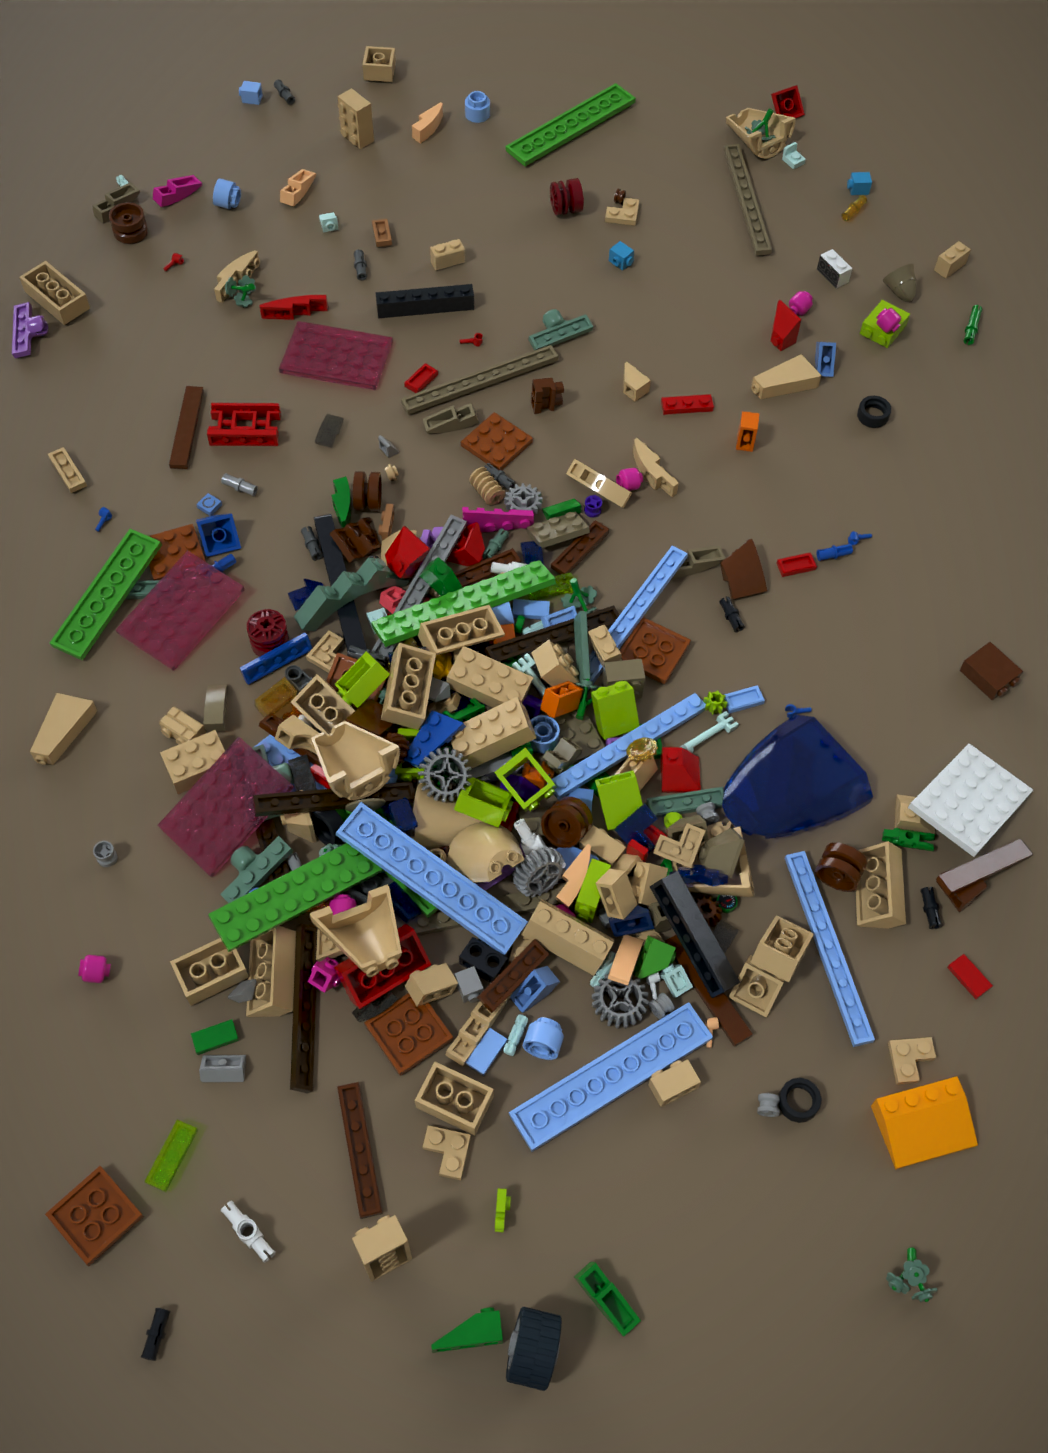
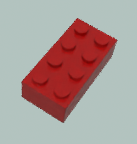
(366, 989)

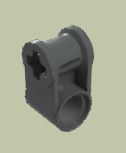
(300, 681)

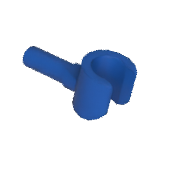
(106, 515)
(854, 537)
(790, 707)

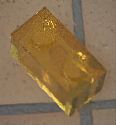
(275, 698)

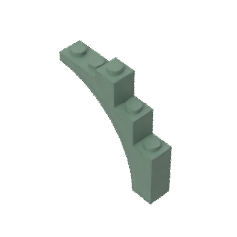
(348, 586)

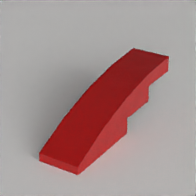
(289, 307)

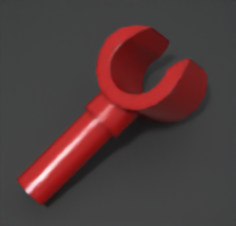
(176, 258)
(477, 340)

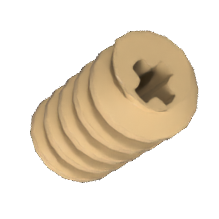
(486, 486)

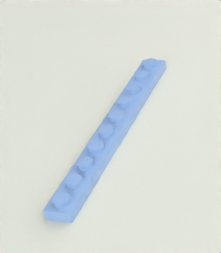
(641, 603)
(616, 751)
(829, 949)

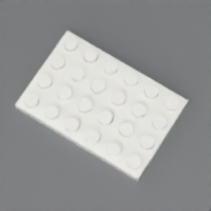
(970, 799)

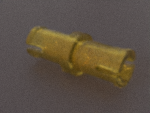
(854, 208)

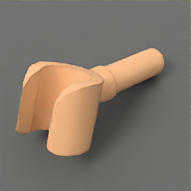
(711, 1024)

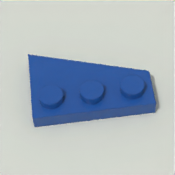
(433, 734)

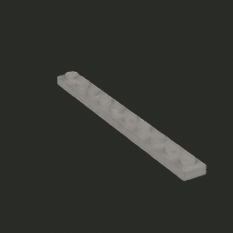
(419, 588)

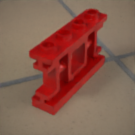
(244, 434)

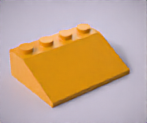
(925, 1122)

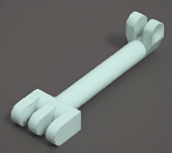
(526, 667)
(723, 723)

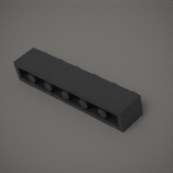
(425, 301)
(694, 934)

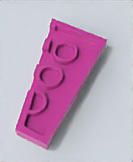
(497, 519)

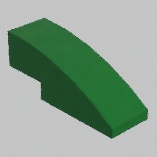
(342, 501)
(607, 1298)

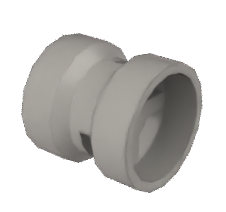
(102, 850)

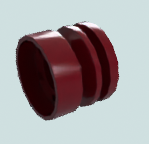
(566, 196)
(266, 631)

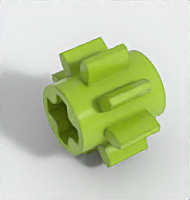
(715, 702)

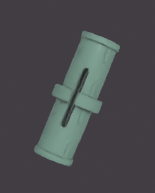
(495, 544)

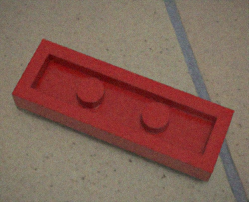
(687, 404)

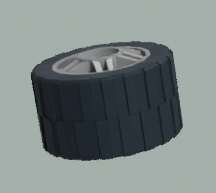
(533, 1348)

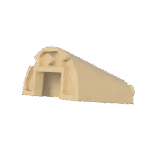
(778, 125)
(355, 760)
(437, 820)
(483, 851)
(740, 883)
(364, 932)

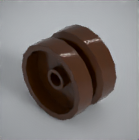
(128, 223)
(366, 491)
(566, 822)
(841, 867)

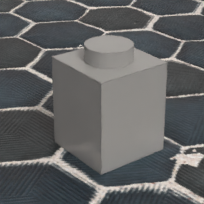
(469, 984)

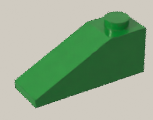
(440, 577)
(477, 1331)

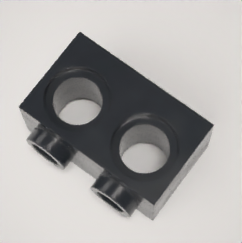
(481, 962)

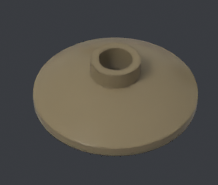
(373, 803)

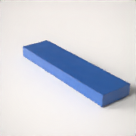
(276, 658)

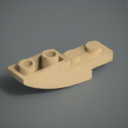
(237, 269)
(649, 466)
(599, 483)

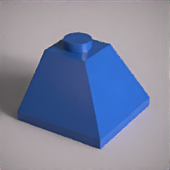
(218, 534)

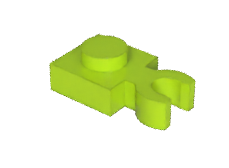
(503, 1204)

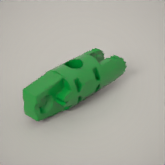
(909, 838)

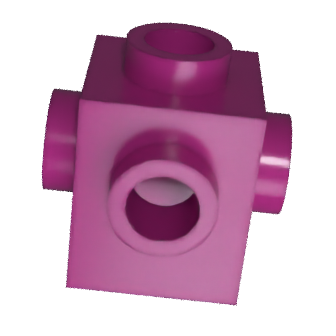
(324, 975)

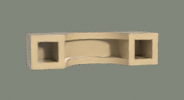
(296, 734)

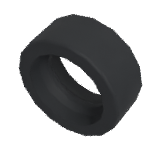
(875, 402)
(326, 825)
(808, 1086)

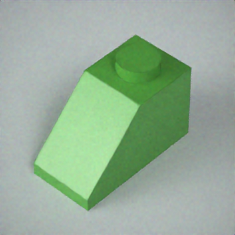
(654, 957)

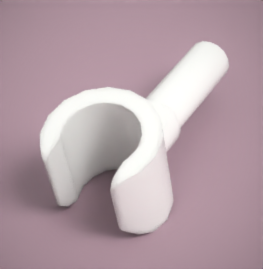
(651, 980)

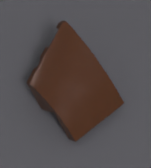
(356, 539)
(744, 571)

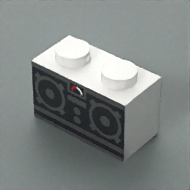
(834, 268)

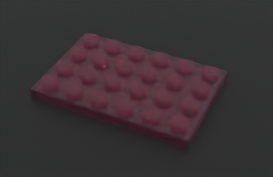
(336, 355)
(180, 610)
(219, 808)

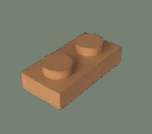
(381, 232)
(387, 518)

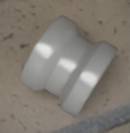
(708, 813)
(661, 1006)
(768, 1105)

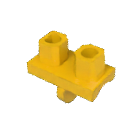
(442, 665)

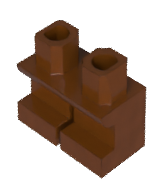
(546, 394)

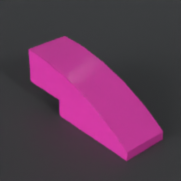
(175, 190)

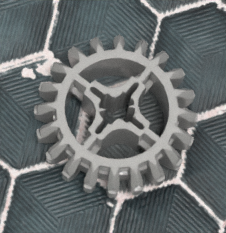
(445, 765)
(539, 871)
(631, 1012)

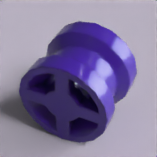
(595, 502)

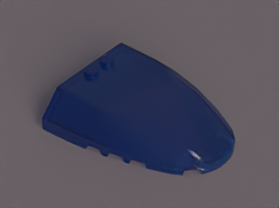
(794, 782)

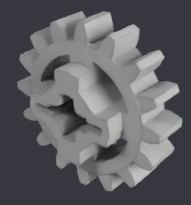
(523, 498)

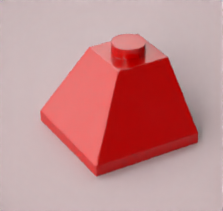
(788, 102)
(785, 327)
(468, 547)
(406, 553)
(679, 770)

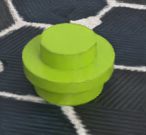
(671, 818)

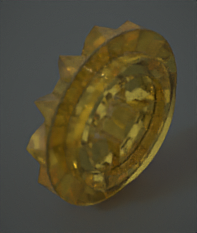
(639, 745)

